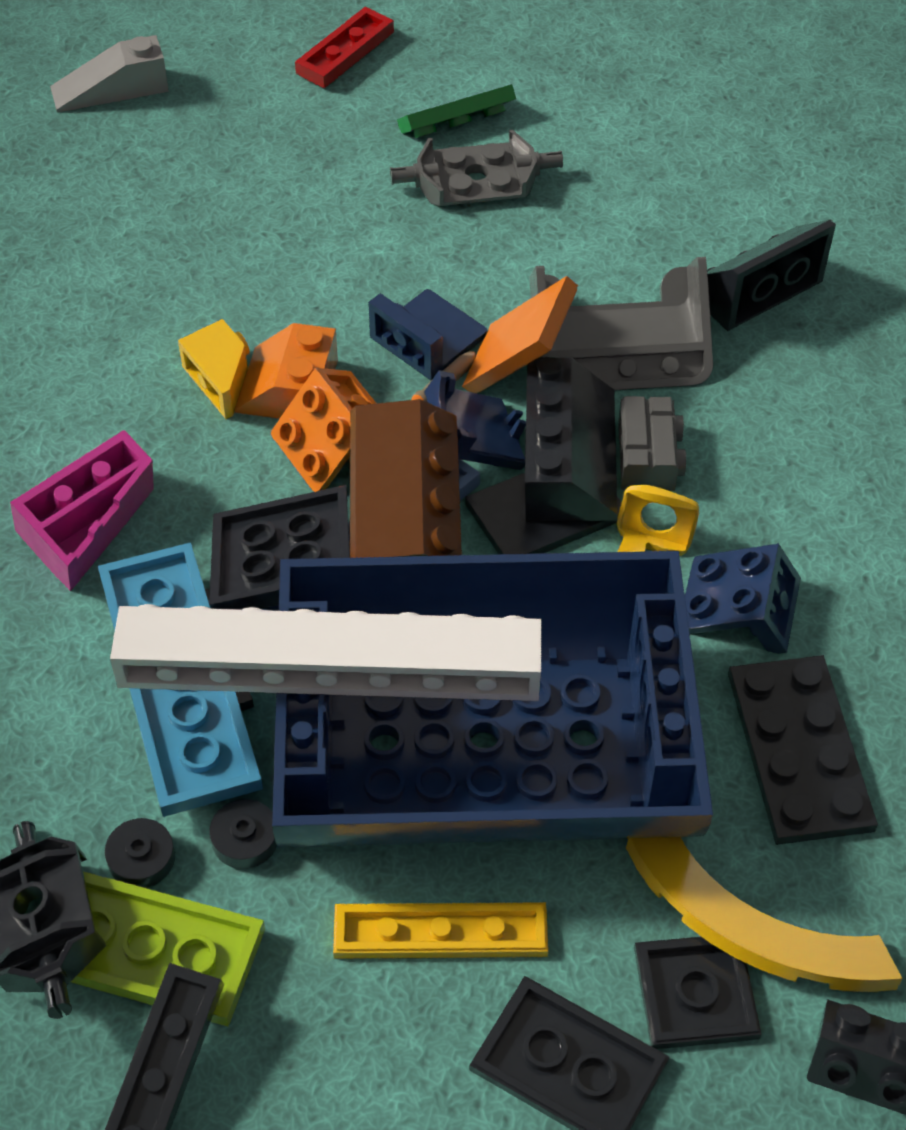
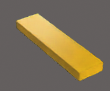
(440, 930)

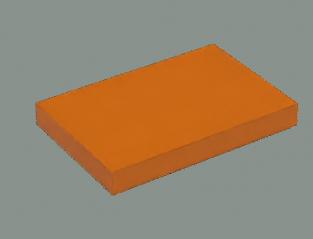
(521, 336)

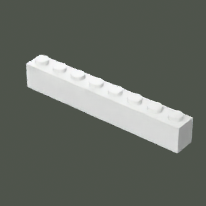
(327, 653)

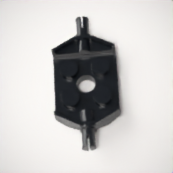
(60, 936)

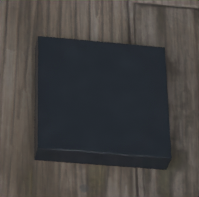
(695, 994)

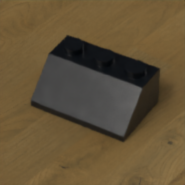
(769, 273)

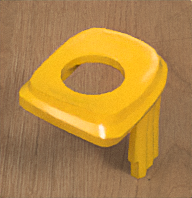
(639, 536)

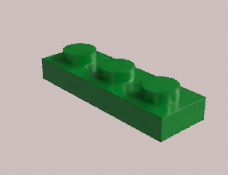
(457, 112)

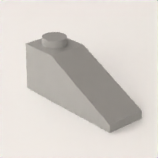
(117, 74)

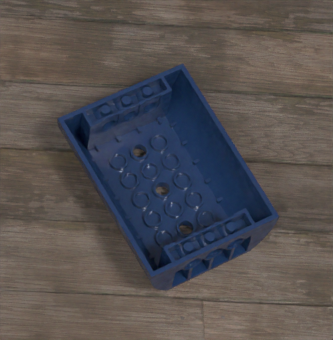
(609, 666)

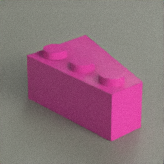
(84, 506)

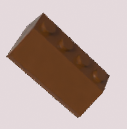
(404, 480)

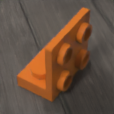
(317, 425)

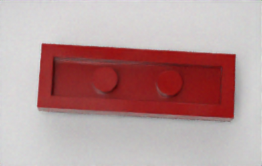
(344, 47)

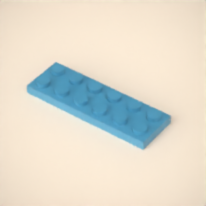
(190, 736)

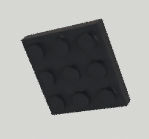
(255, 538)

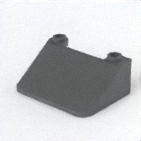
(641, 341)

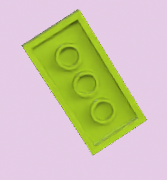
(152, 929)

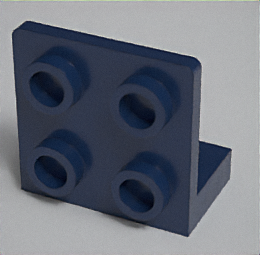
(424, 332)
(744, 590)

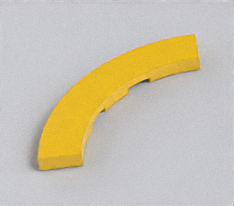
(753, 936)

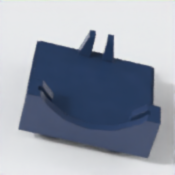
(483, 425)

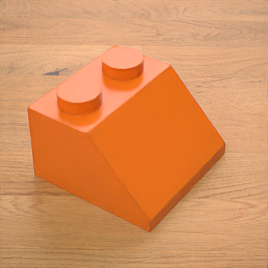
(283, 366)

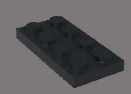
(801, 750)

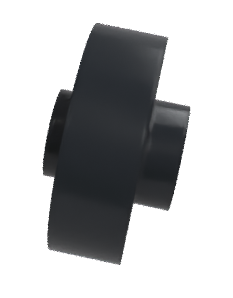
(243, 834)
(140, 852)

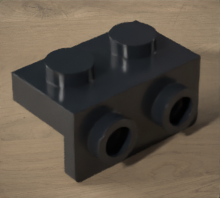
(861, 1056)

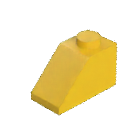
(216, 363)

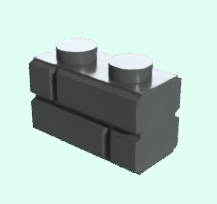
(649, 442)

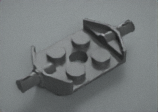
(507, 166)

